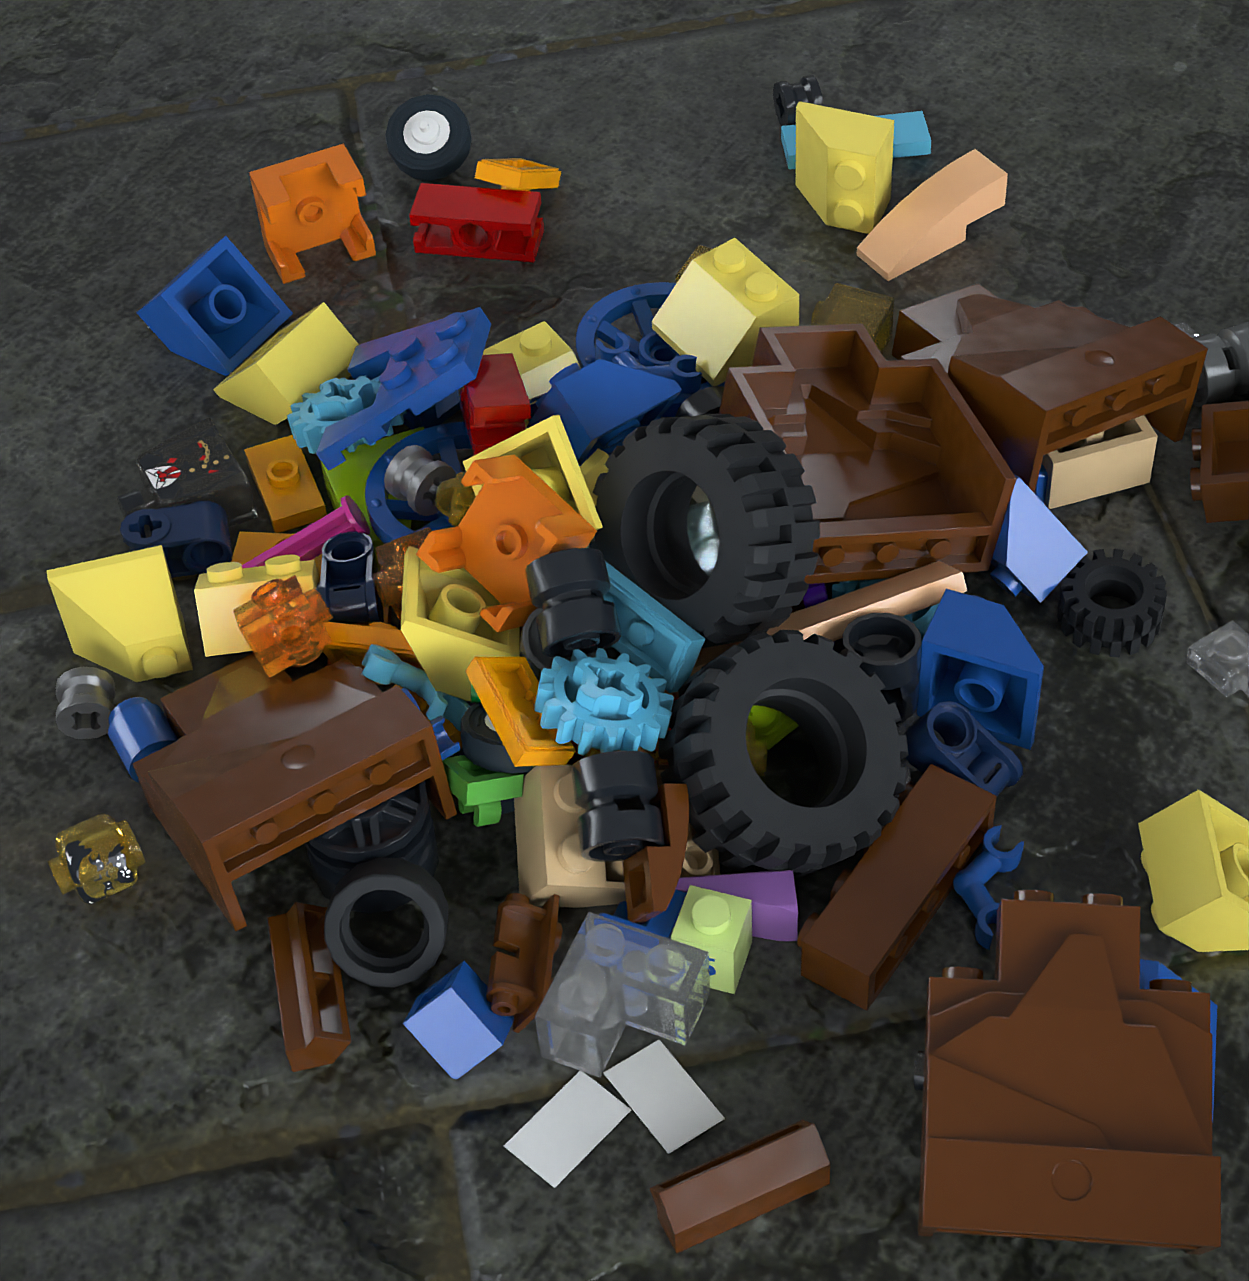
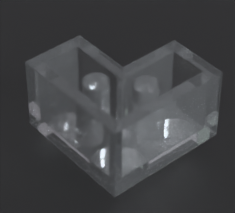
(617, 980)

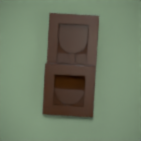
(655, 871)

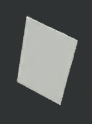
(664, 1096)
(567, 1128)

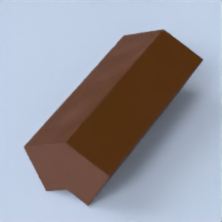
(308, 988)
(741, 1185)

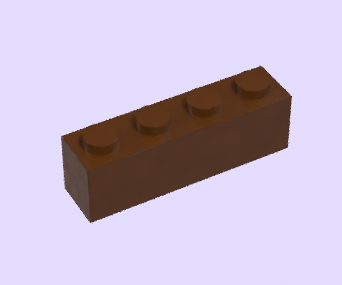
(895, 886)

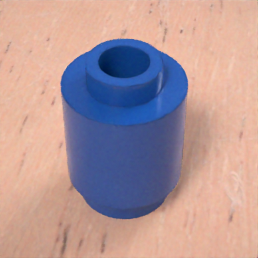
(138, 730)

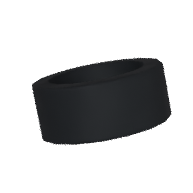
(386, 968)

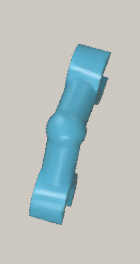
(387, 668)

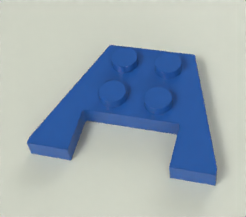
(415, 372)

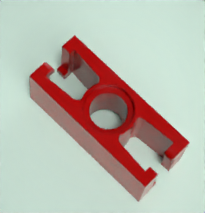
(477, 222)
(494, 402)

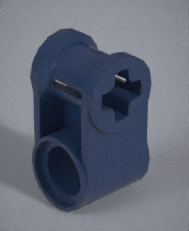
(190, 535)
(348, 579)
(968, 748)

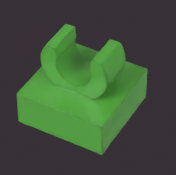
(481, 789)

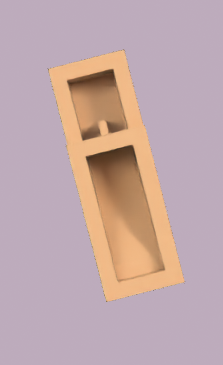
(934, 215)

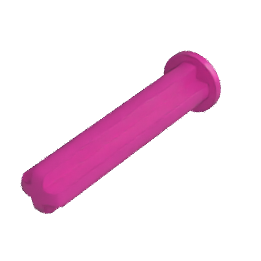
(310, 540)

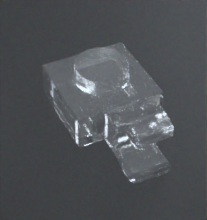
(1223, 658)

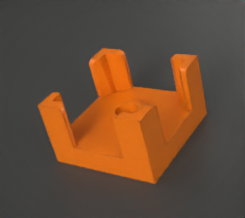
(310, 205)
(503, 532)

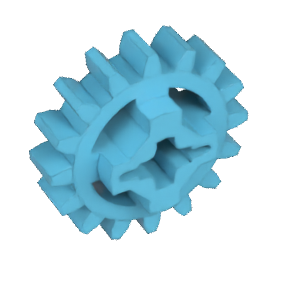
(331, 404)
(603, 703)

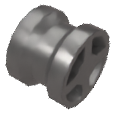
(416, 477)
(84, 702)

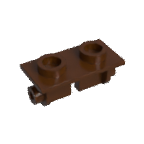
(522, 981)

